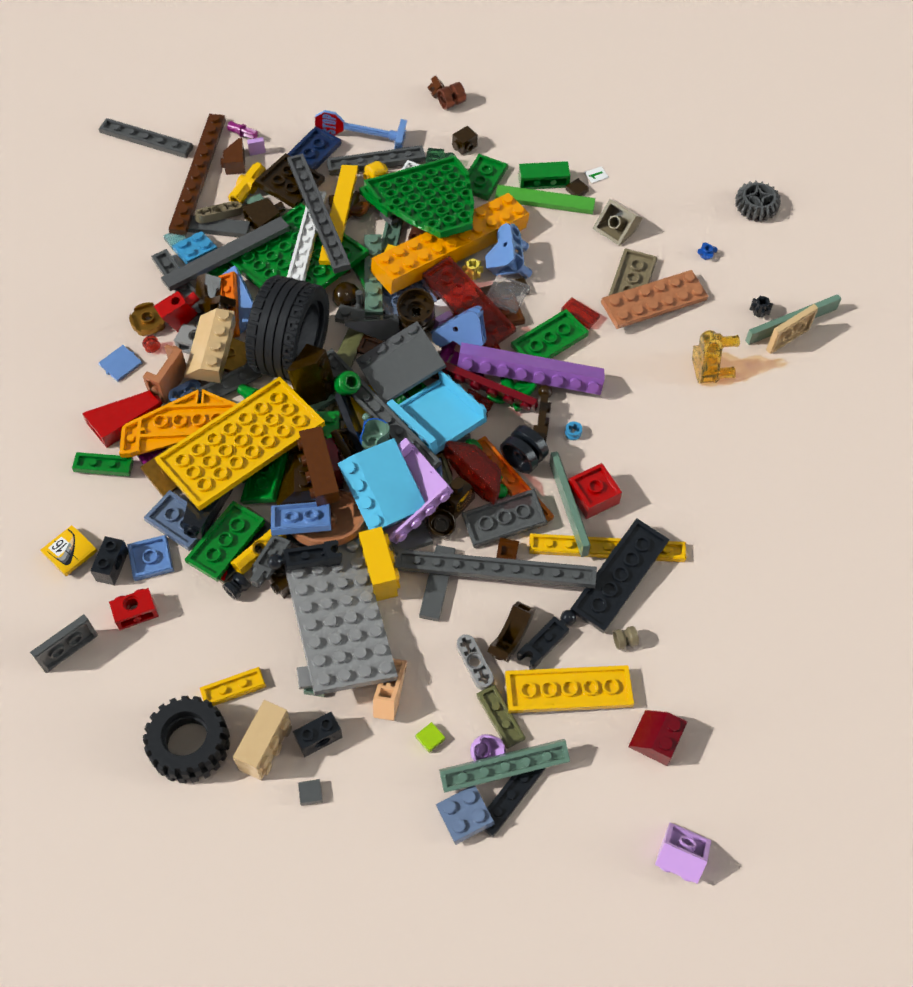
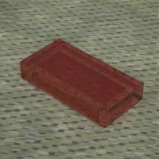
(582, 313)

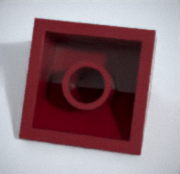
(658, 735)

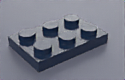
(316, 147)

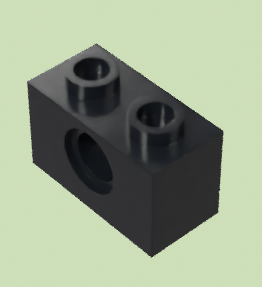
(109, 560)
(317, 734)

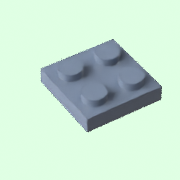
(465, 814)

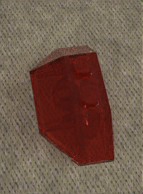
(475, 468)

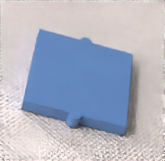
(120, 363)

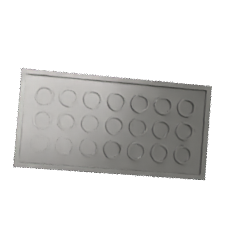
(341, 624)

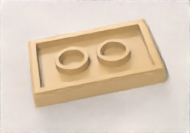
(792, 329)

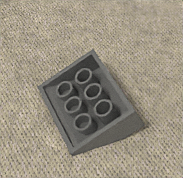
(400, 363)

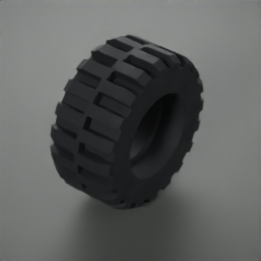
(171, 718)

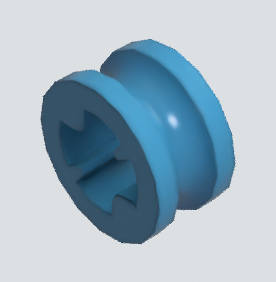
(569, 427)

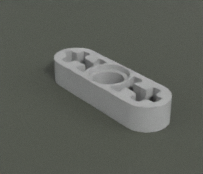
(486, 672)

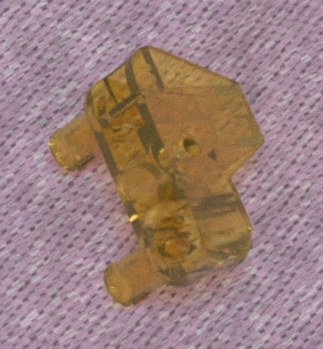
(708, 354)

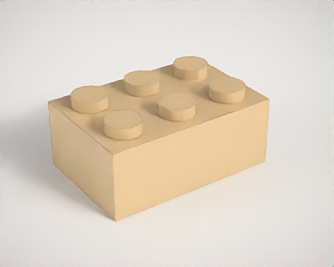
(263, 740)

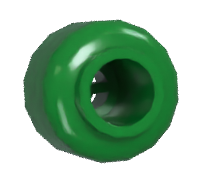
(347, 383)

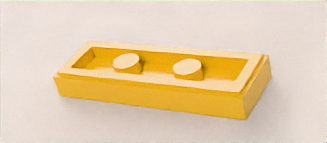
(233, 686)

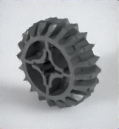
(757, 200)

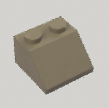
(617, 222)

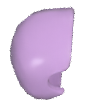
(486, 746)

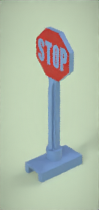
(334, 124)

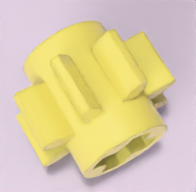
(473, 268)

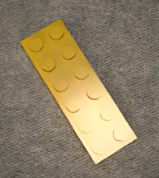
(568, 689)

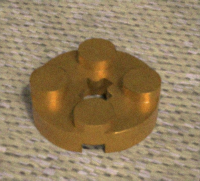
(139, 322)

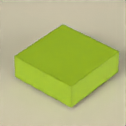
(430, 737)

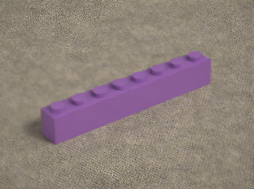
(531, 368)

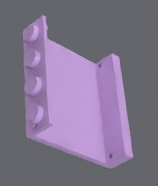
(431, 485)

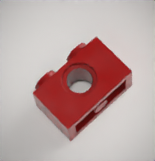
(143, 612)

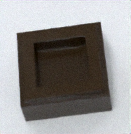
(577, 188)

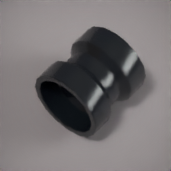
(236, 586)

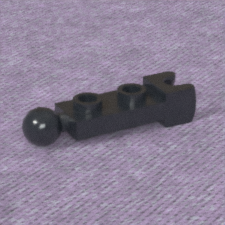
(307, 556)
(547, 638)

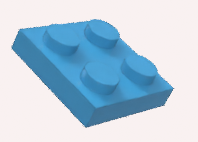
(194, 247)

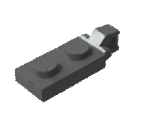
(261, 570)

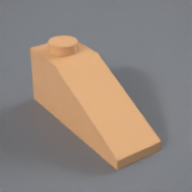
(388, 694)

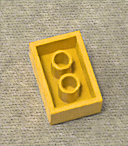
(380, 563)

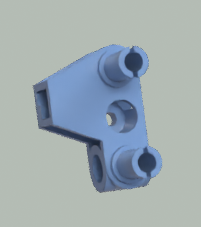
(503, 258)
(470, 329)

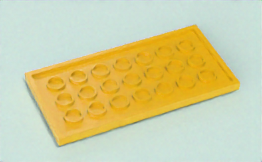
(238, 443)

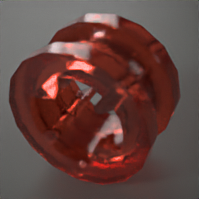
(151, 344)

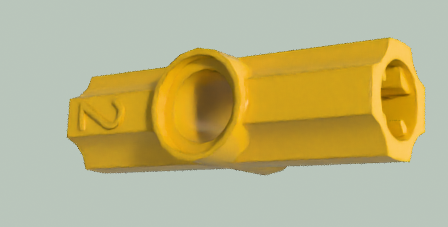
(246, 183)
(248, 557)

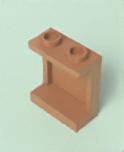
(168, 376)

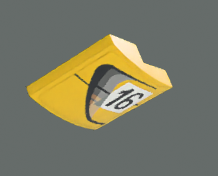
(69, 550)

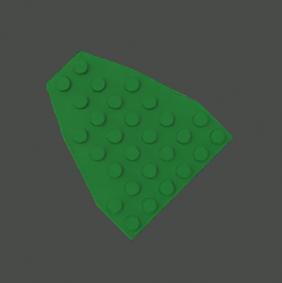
(428, 196)

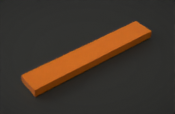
(511, 478)

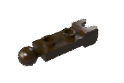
(543, 422)

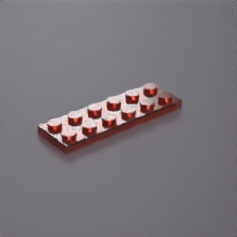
(462, 293)

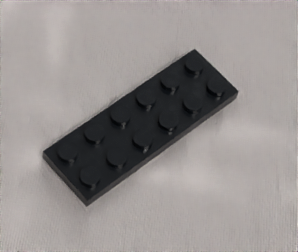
(620, 575)

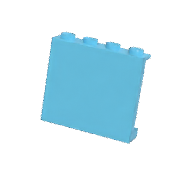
(440, 413)

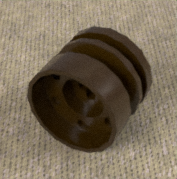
(416, 302)

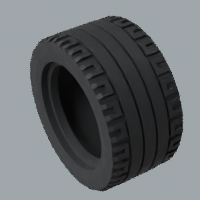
(283, 321)

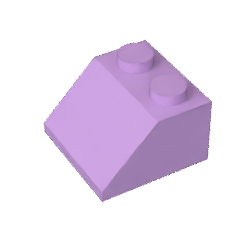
(683, 853)

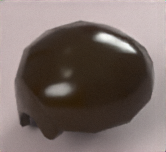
(345, 294)
(441, 523)

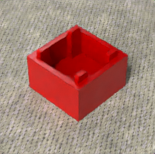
(594, 490)

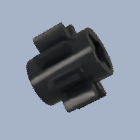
(761, 306)

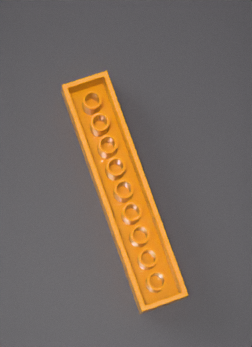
(406, 262)

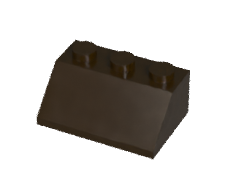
(312, 375)
(294, 484)

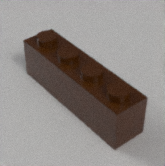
(319, 466)

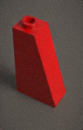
(110, 418)

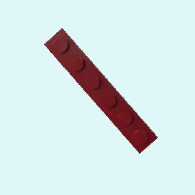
(492, 388)

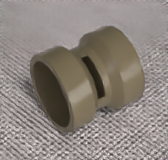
(625, 637)

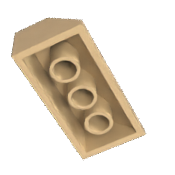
(211, 346)

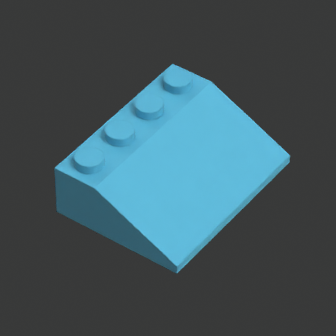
(382, 485)

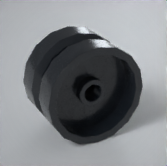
(524, 449)

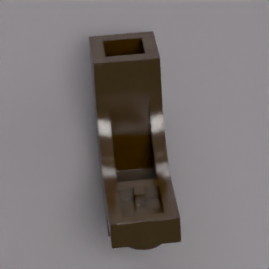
(209, 293)
(512, 633)

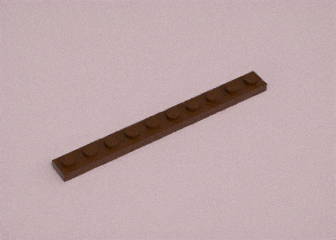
(197, 175)

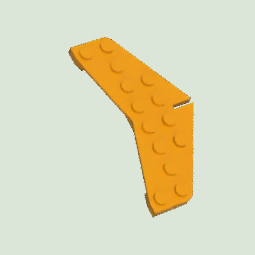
(171, 423)

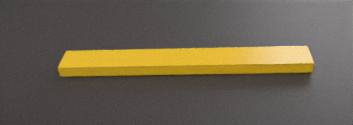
(341, 203)
(599, 547)

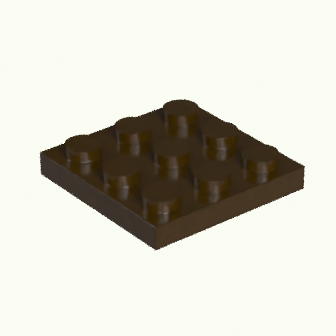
(281, 184)

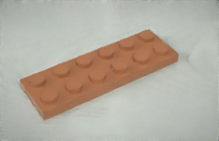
(654, 299)

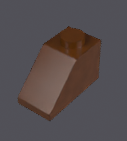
(234, 158)

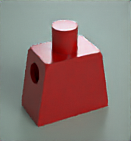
(177, 309)

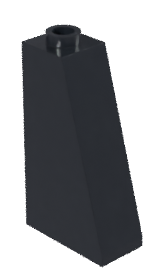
(197, 522)

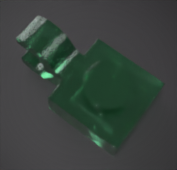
(435, 154)

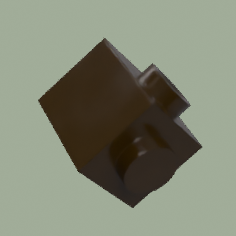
(464, 140)

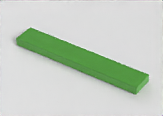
(548, 199)

